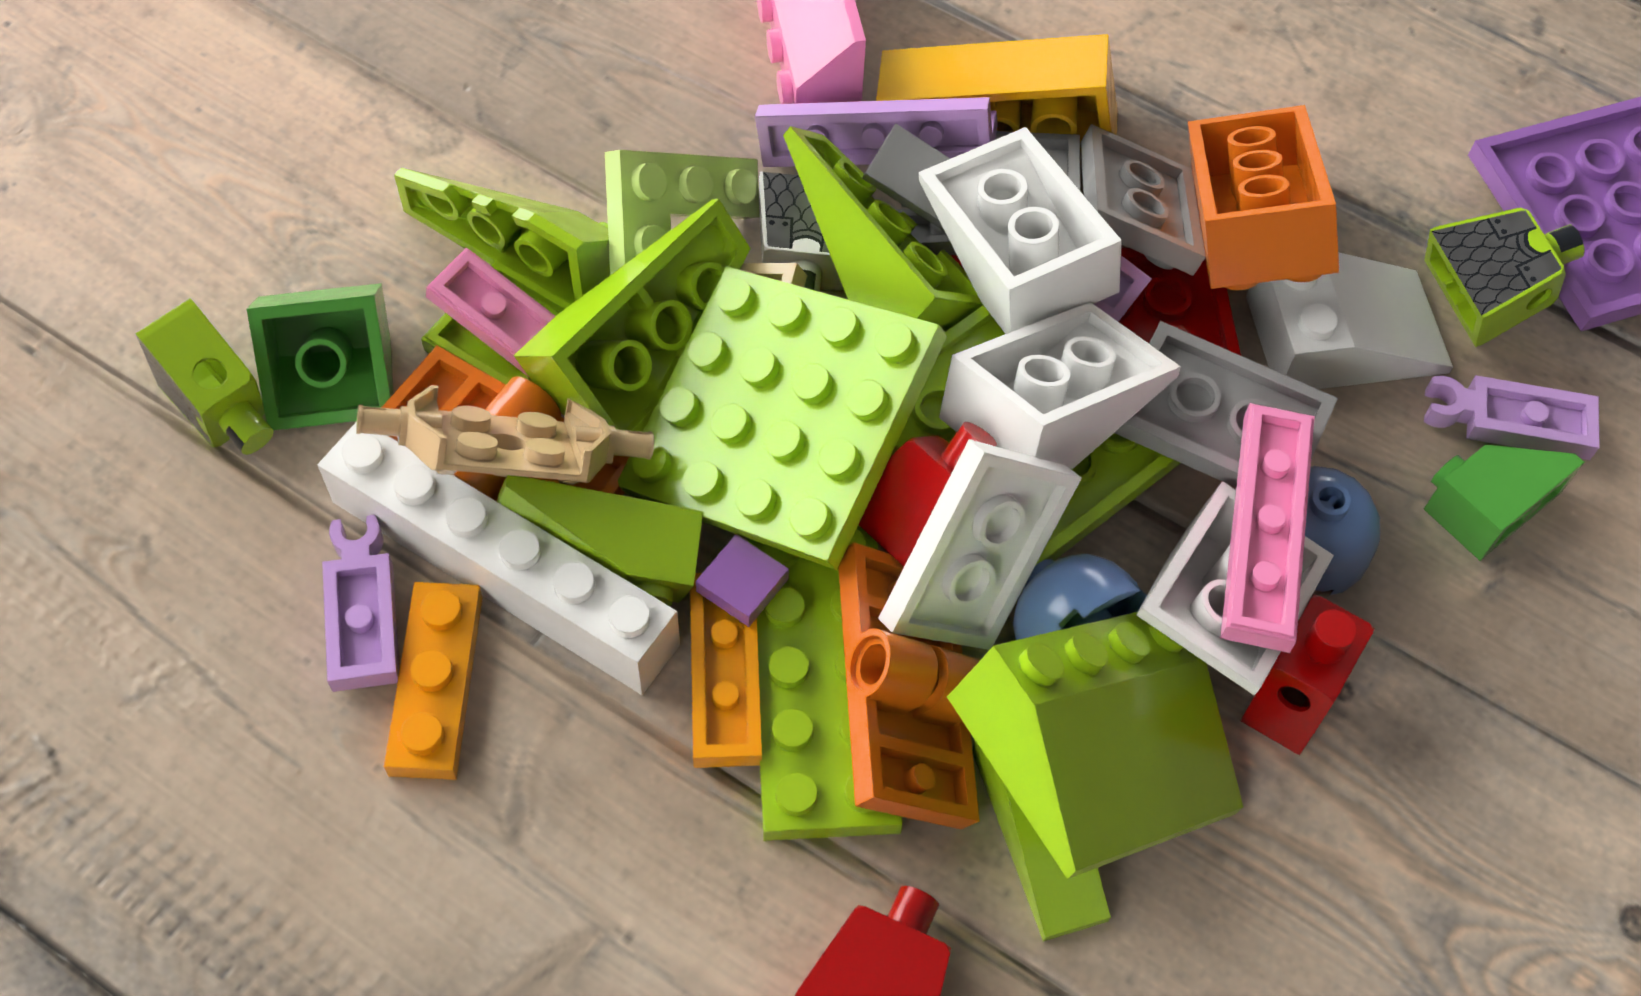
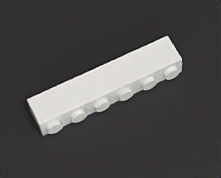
(506, 555)

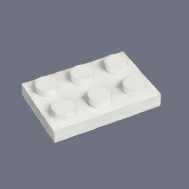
(979, 546)

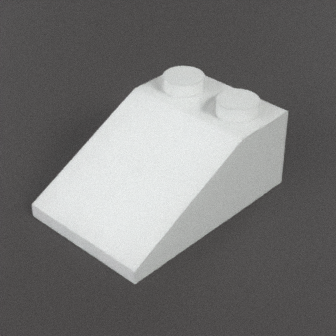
(1023, 231)
(1349, 326)
(1056, 384)
(1191, 588)

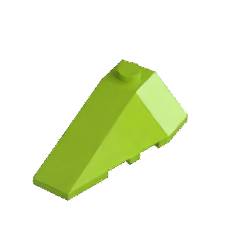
(535, 237)
(873, 241)
(630, 329)

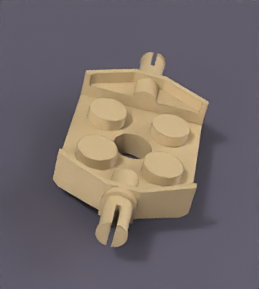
(503, 445)

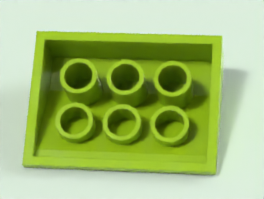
(1102, 738)

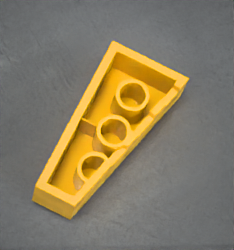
(1030, 83)

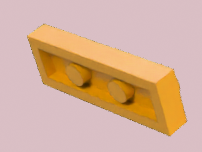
(434, 681)
(723, 687)

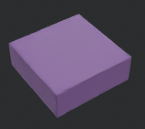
(742, 580)

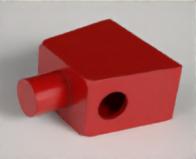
(912, 488)
(1318, 666)
(883, 953)

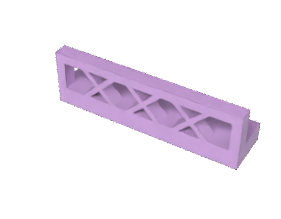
(862, 126)

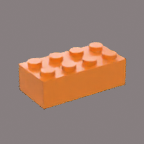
(1263, 198)

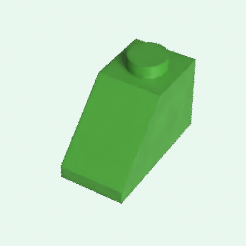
(1497, 492)

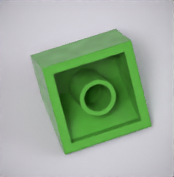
(321, 354)

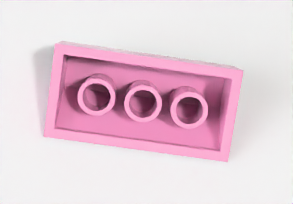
(817, 49)

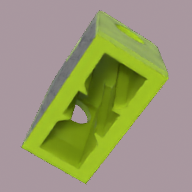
(1500, 269)
(205, 378)

